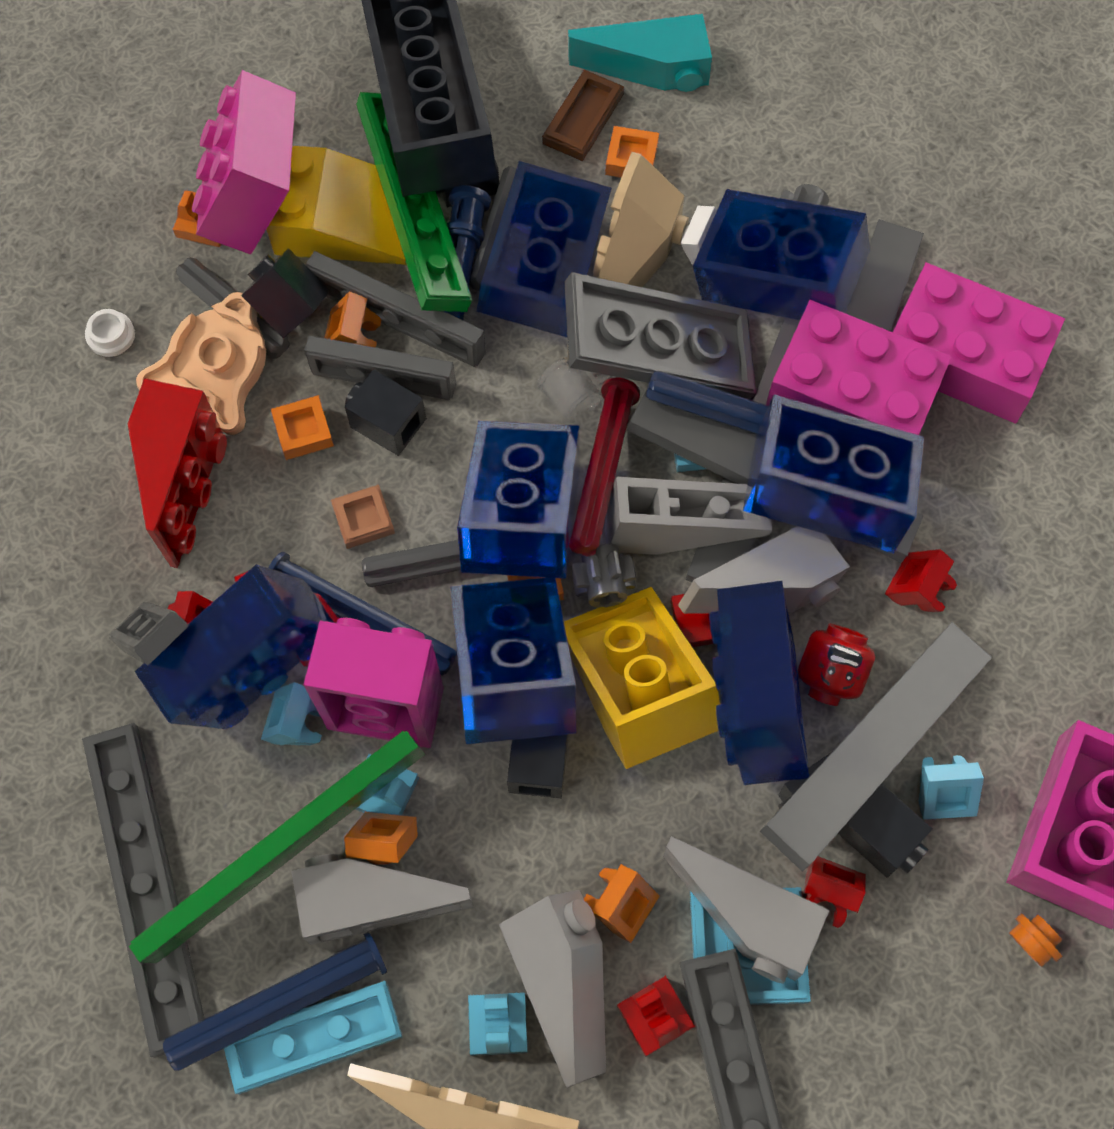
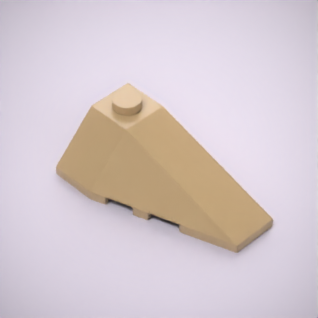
(642, 226)
(450, 1107)

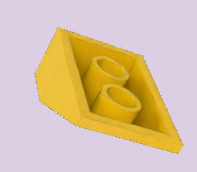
(335, 210)
(642, 677)

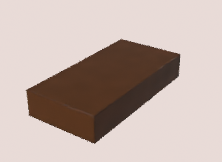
(583, 115)

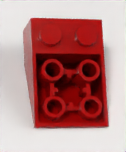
(173, 453)

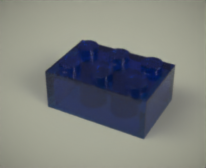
(541, 239)
(781, 254)
(835, 474)
(520, 499)
(235, 650)
(513, 661)
(758, 684)

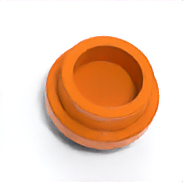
(1037, 939)

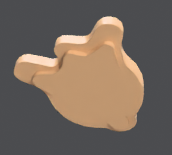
(216, 354)

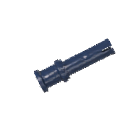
(465, 227)

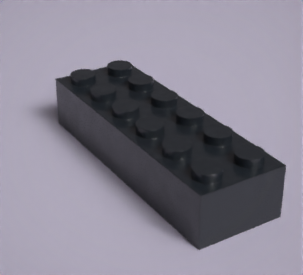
(429, 94)

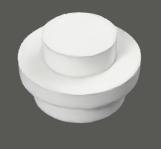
(109, 332)

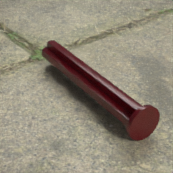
(618, 397)

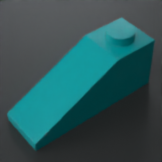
(648, 52)

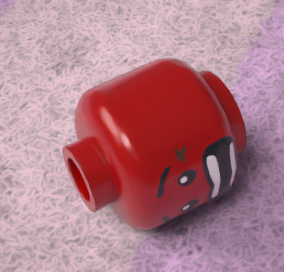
(836, 664)

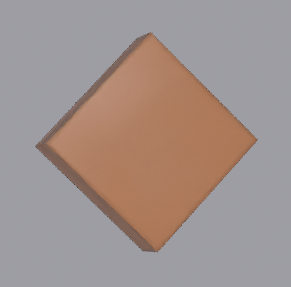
(362, 516)

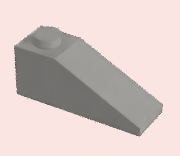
(678, 515)
(798, 557)
(358, 897)
(757, 916)
(563, 976)

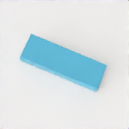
(314, 1037)

